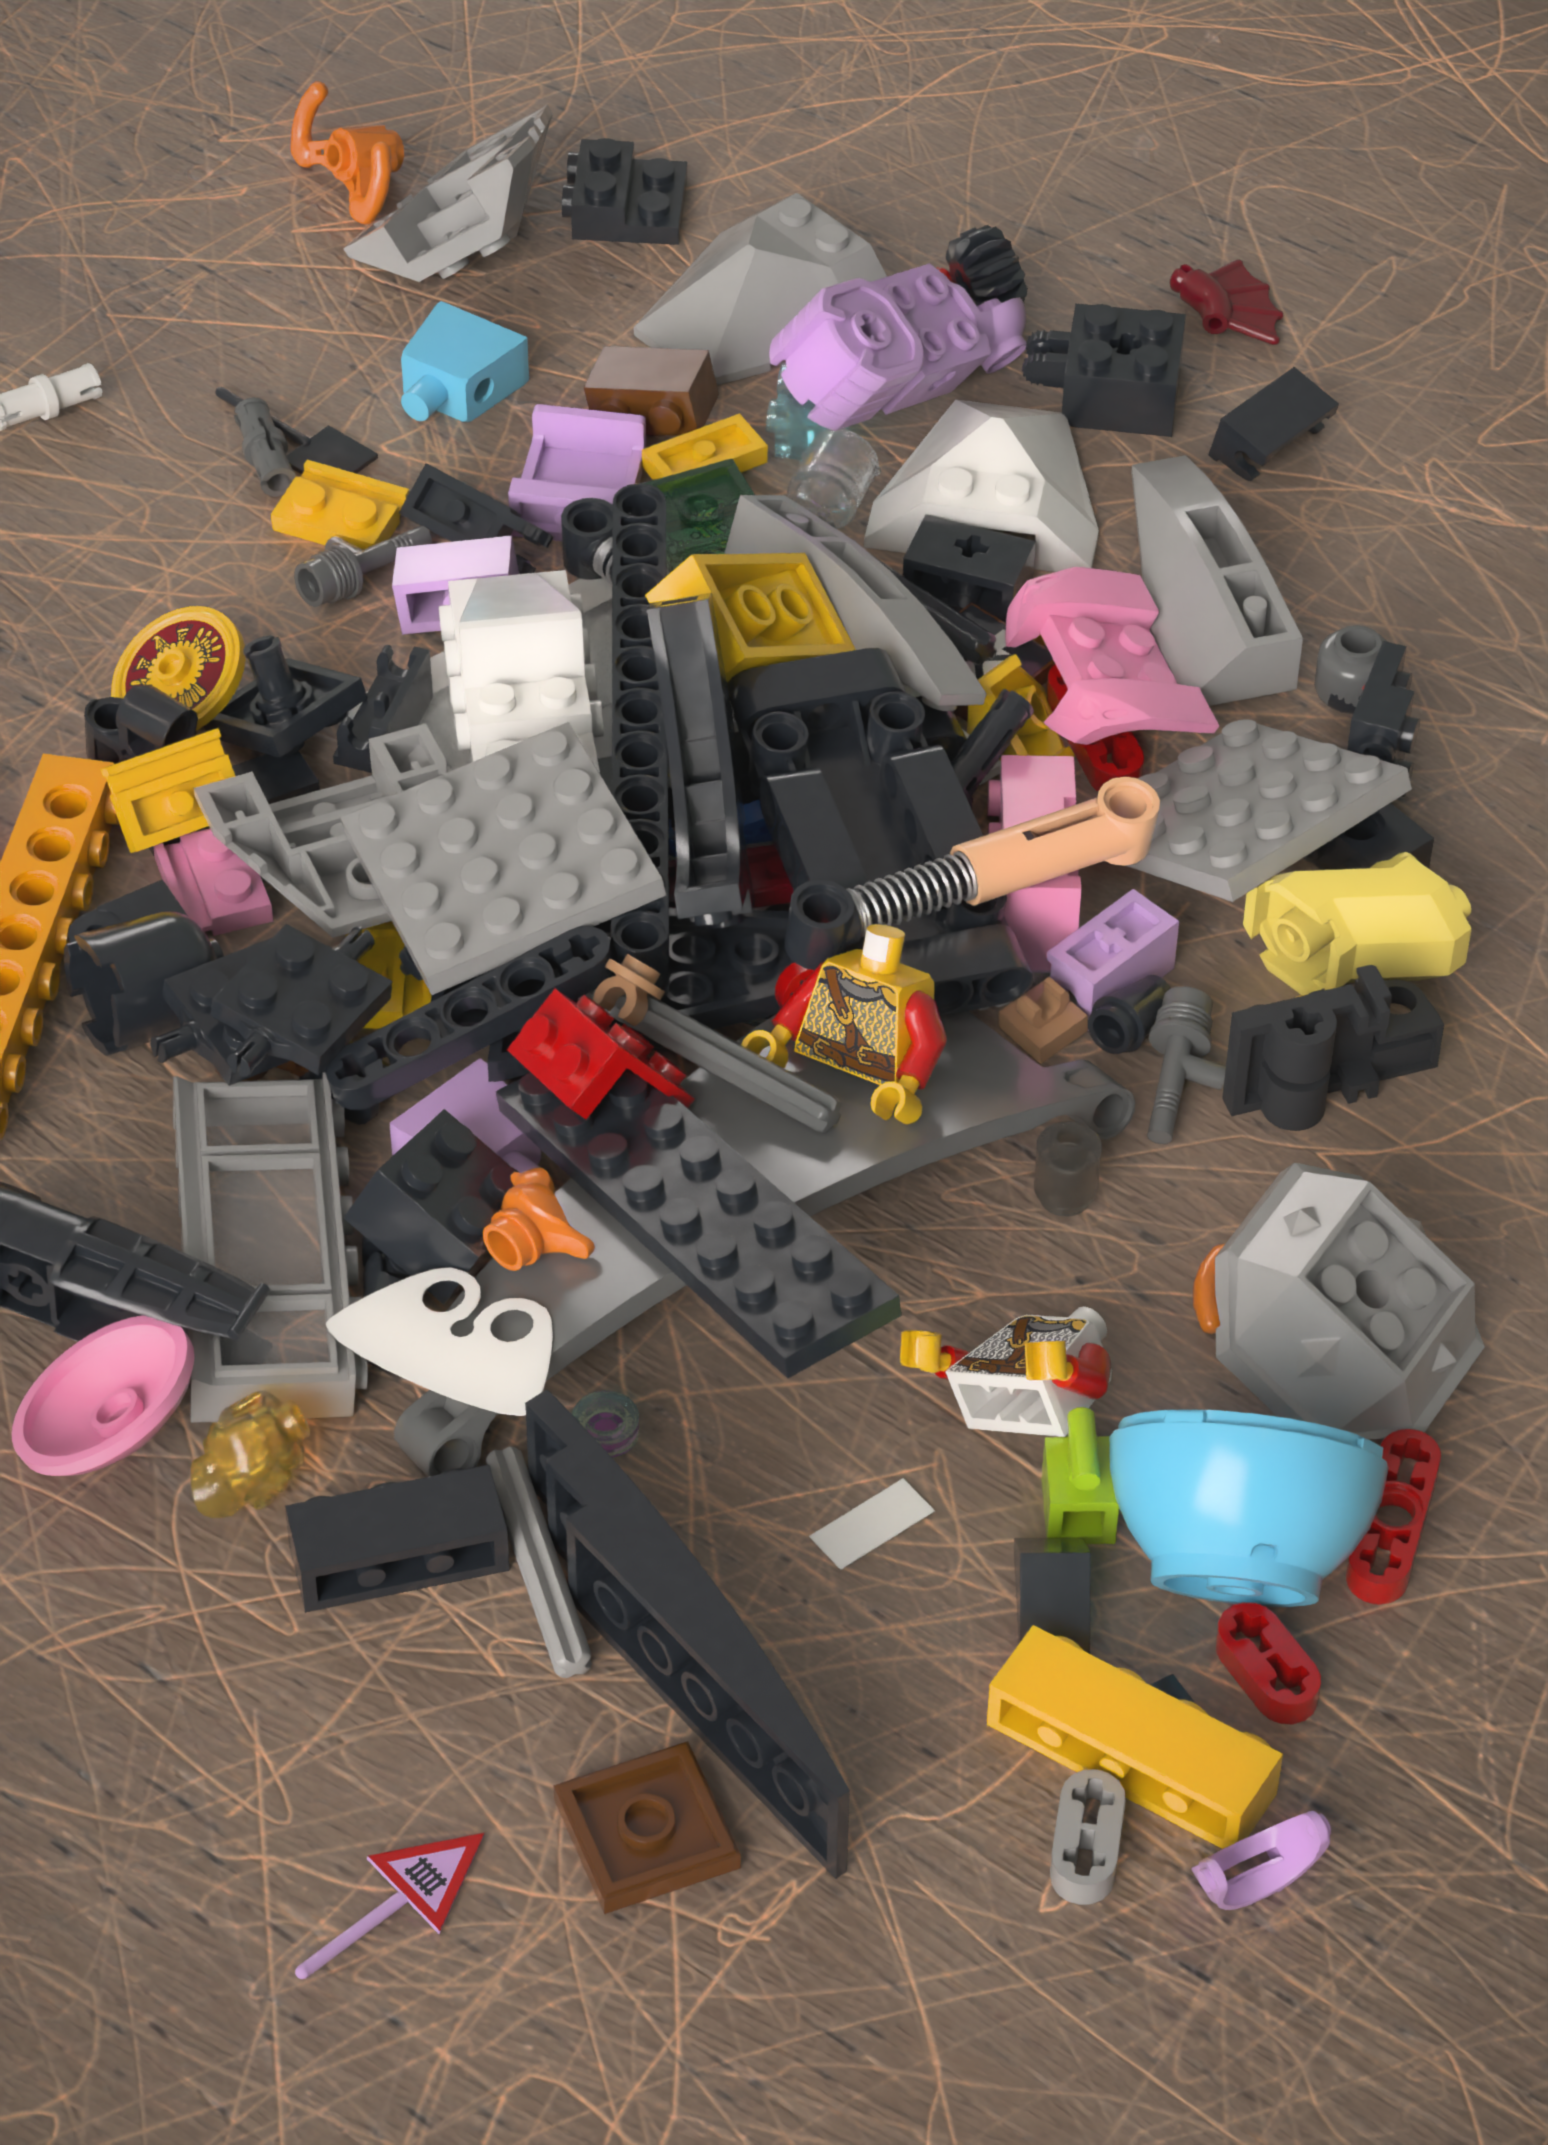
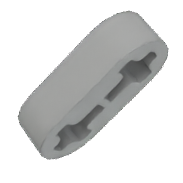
(1073, 1835)

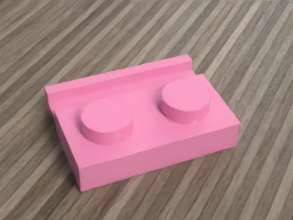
(213, 883)

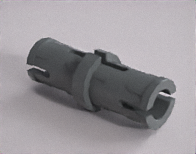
(264, 446)

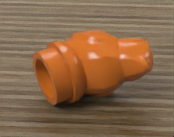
(532, 1224)

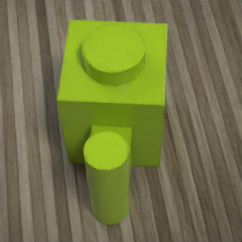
(1079, 1483)

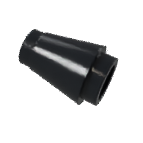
(1126, 1016)

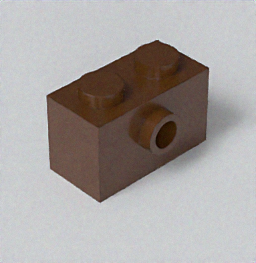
(661, 384)

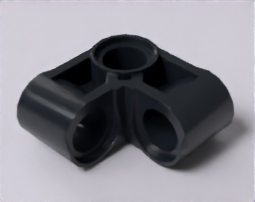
(136, 724)

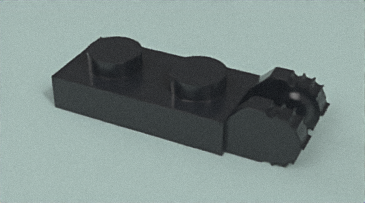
(464, 513)

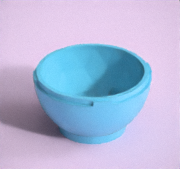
(1244, 1501)

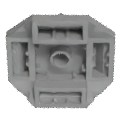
(1342, 1307)

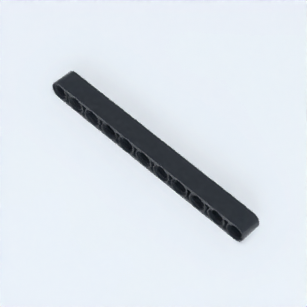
(637, 714)

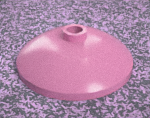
(103, 1397)

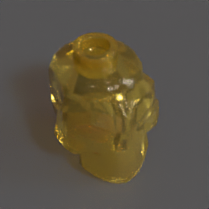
(249, 1455)

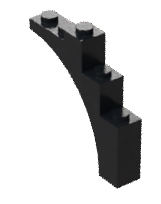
(700, 736)

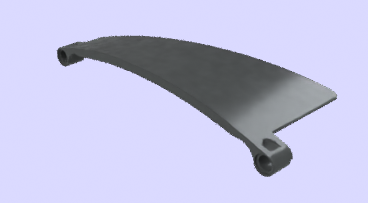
(974, 1097)

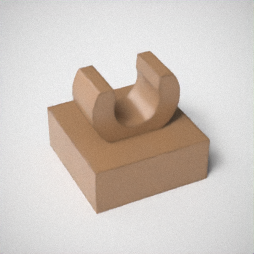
(1043, 1020)

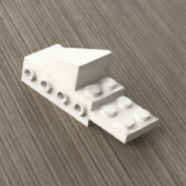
(518, 662)

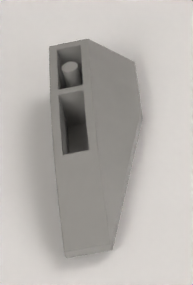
(865, 596)
(1215, 597)

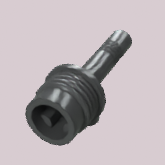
(341, 566)
(1183, 1038)

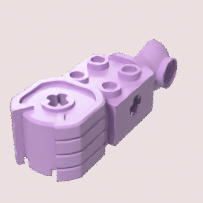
(892, 344)

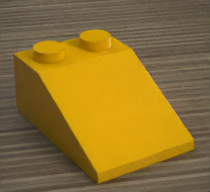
(764, 607)

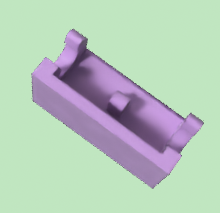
(1115, 950)

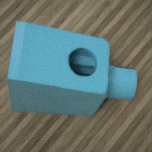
(461, 365)

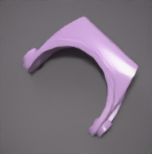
(1291, 1849)

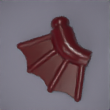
(1229, 300)

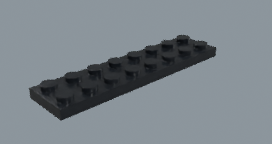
(709, 1219)

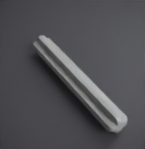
(539, 1564)

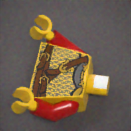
(867, 1020)

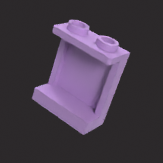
(574, 458)

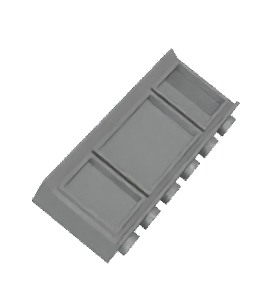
(268, 1209)

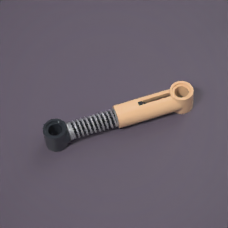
(1107, 828)

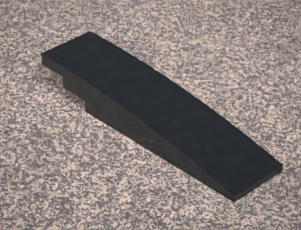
(680, 1631)

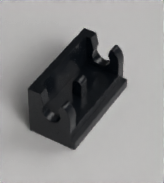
(1271, 422)
(393, 704)

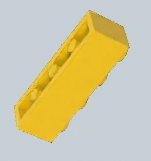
(1156, 1746)

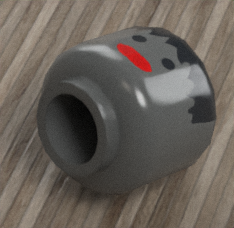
(1345, 665)

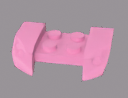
(1106, 655)

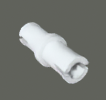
(48, 395)

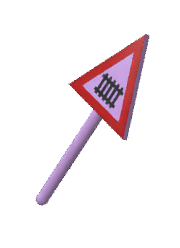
(423, 1876)

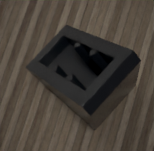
(1053, 1587)

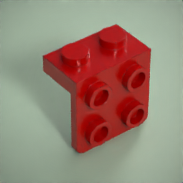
(583, 1057)

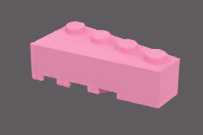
(1050, 909)

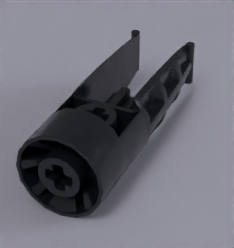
(95, 1273)

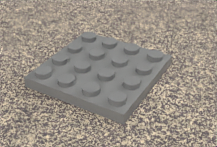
(1258, 805)
(501, 857)

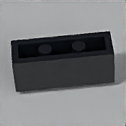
(397, 1538)

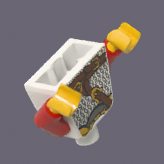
(1023, 1374)

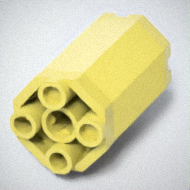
(1343, 919)

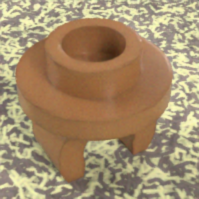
(635, 981)

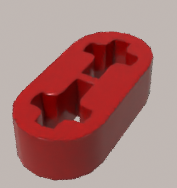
(1259, 1668)

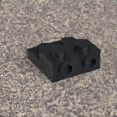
(622, 195)
(1383, 716)

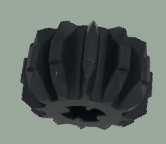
(986, 265)

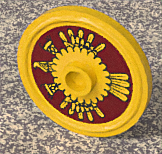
(189, 656)

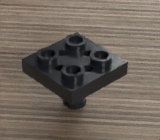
(285, 701)

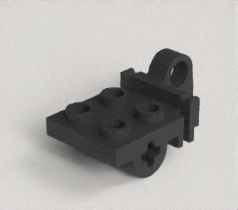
(1324, 1042)

